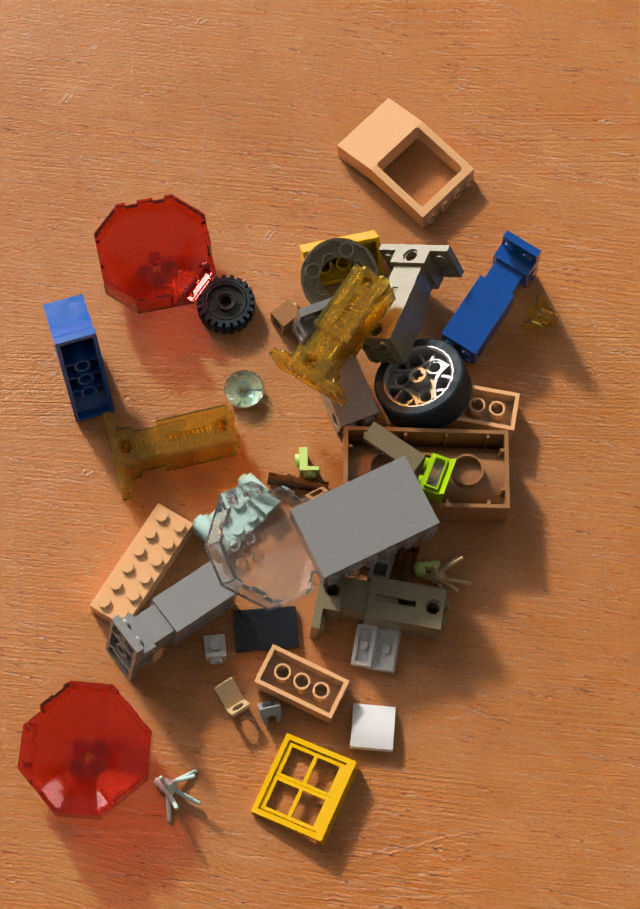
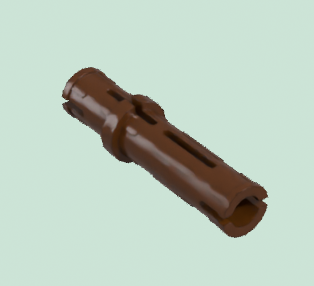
(295, 482)

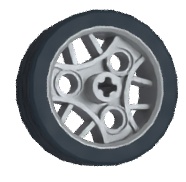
(422, 382)

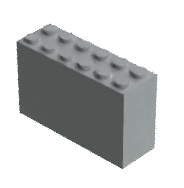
(364, 521)

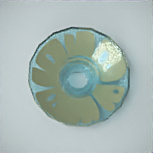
(244, 380)

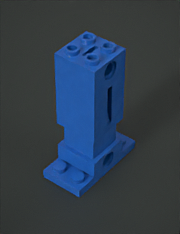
(491, 297)

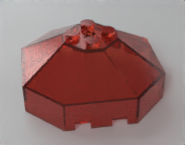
(150, 235)
(79, 721)

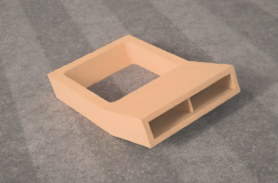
(383, 139)

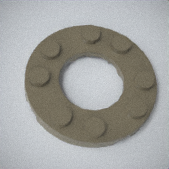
(326, 251)

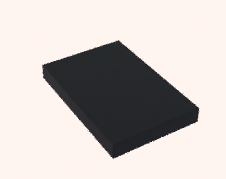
(262, 628)

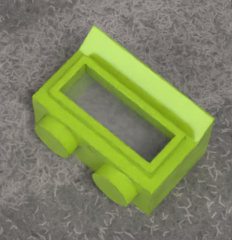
(436, 476)

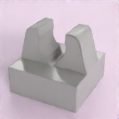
(268, 709)

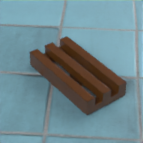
(412, 549)

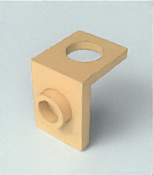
(231, 697)

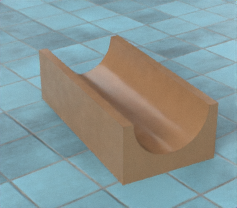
(479, 480)

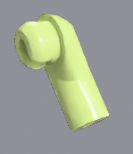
(422, 567)

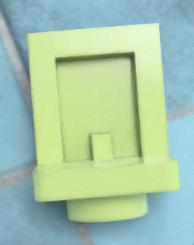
(302, 461)

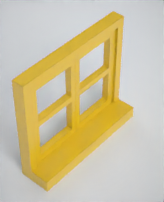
(332, 800)

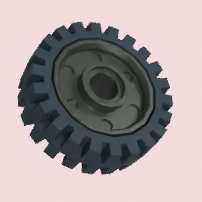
(230, 317)

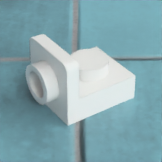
(215, 648)

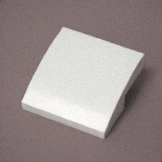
(375, 648)
(372, 727)

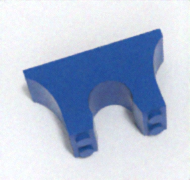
(79, 357)

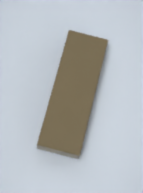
(392, 445)

